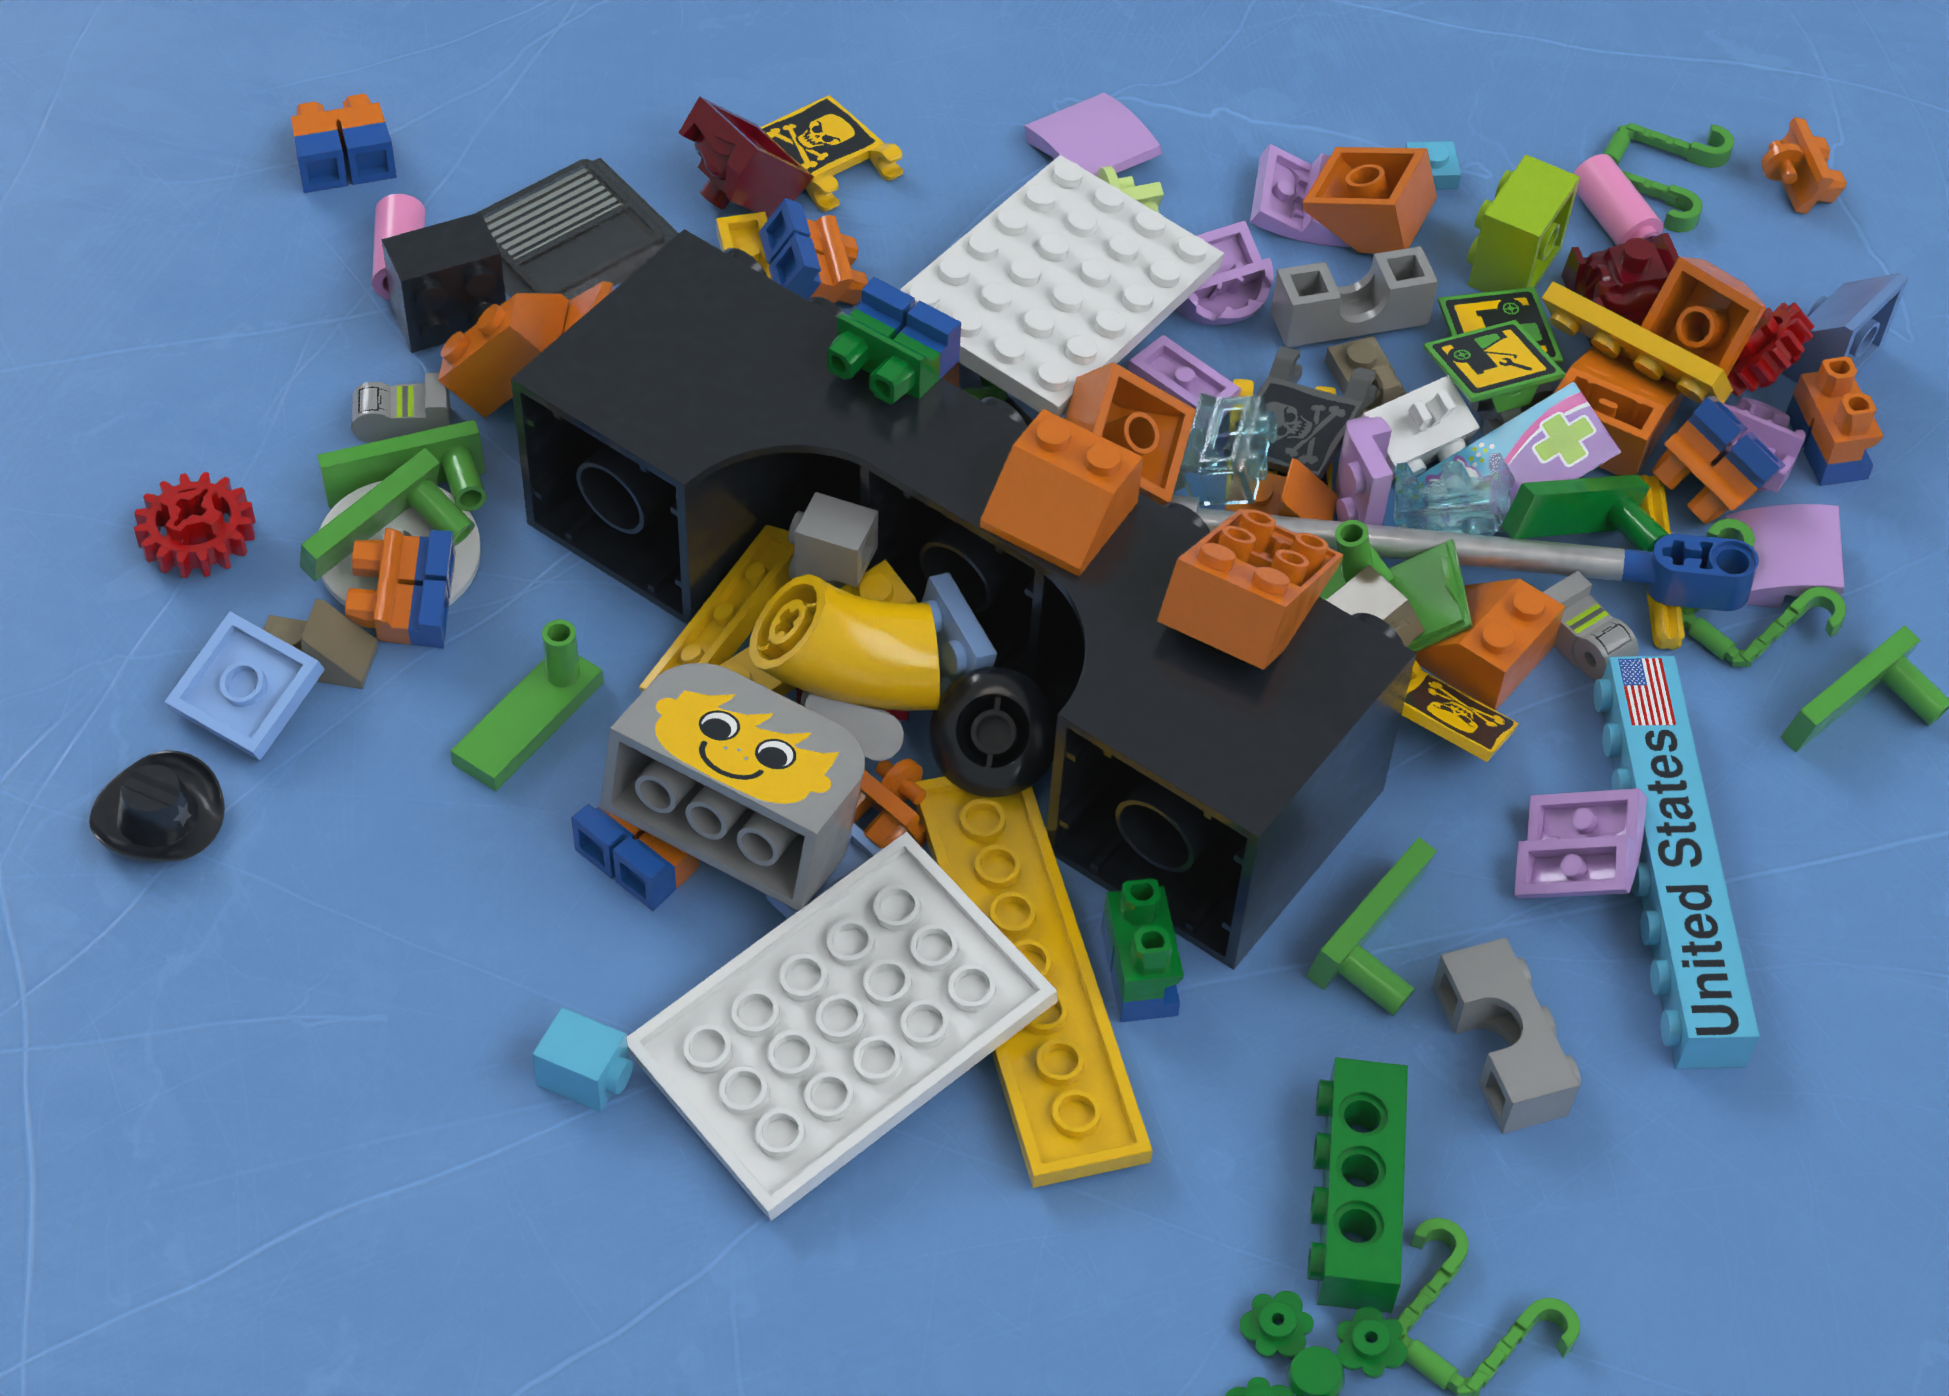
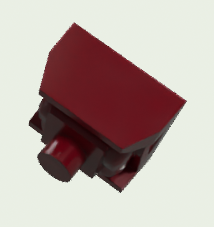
(741, 160)
(1623, 276)

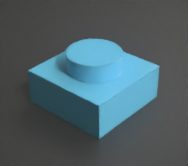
(1443, 162)

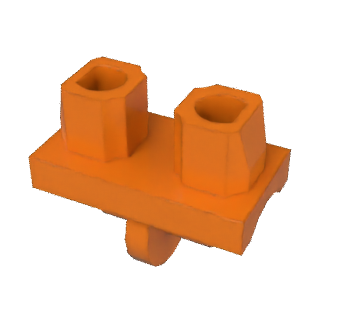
(1802, 167)
(888, 799)

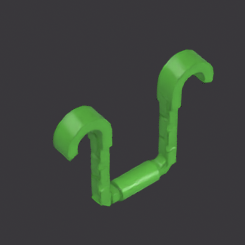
(1694, 152)
(1723, 646)
(1435, 1366)

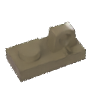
(1367, 354)

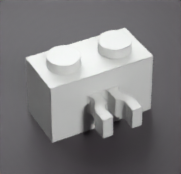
(1426, 425)

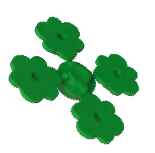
(1316, 1368)

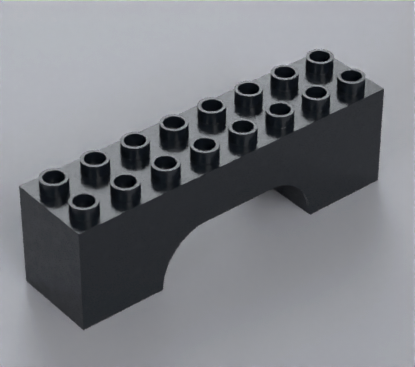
(709, 409)

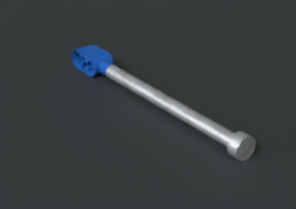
(1678, 571)

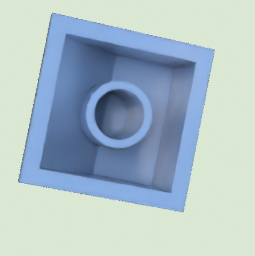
(1850, 323)

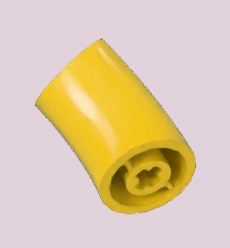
(849, 646)

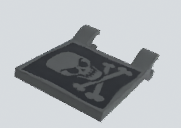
(1309, 419)

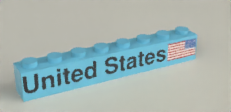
(1679, 867)

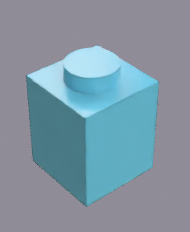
(582, 1060)

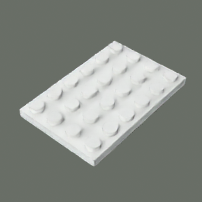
(1062, 282)
(839, 1024)

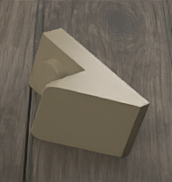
(331, 639)

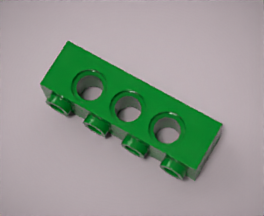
(1369, 1271)

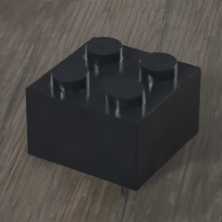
(442, 279)

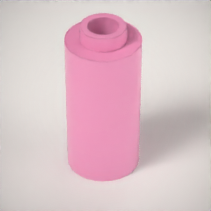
(1615, 201)
(393, 216)

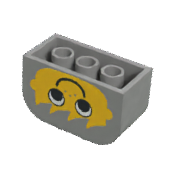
(736, 779)

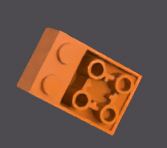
(1627, 404)
(1248, 586)

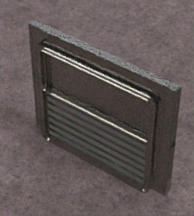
(574, 231)

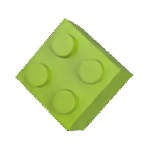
(1522, 226)

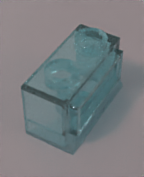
(1233, 477)
(1454, 489)

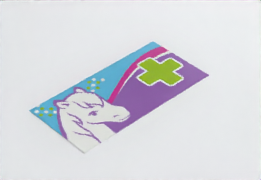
(1545, 443)

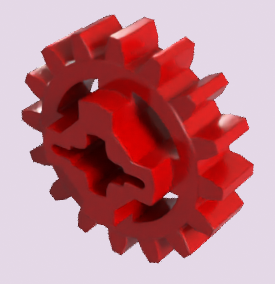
(1771, 348)
(194, 525)

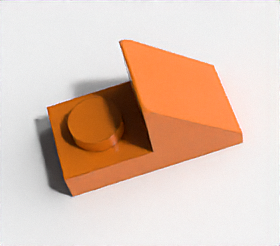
(1296, 495)

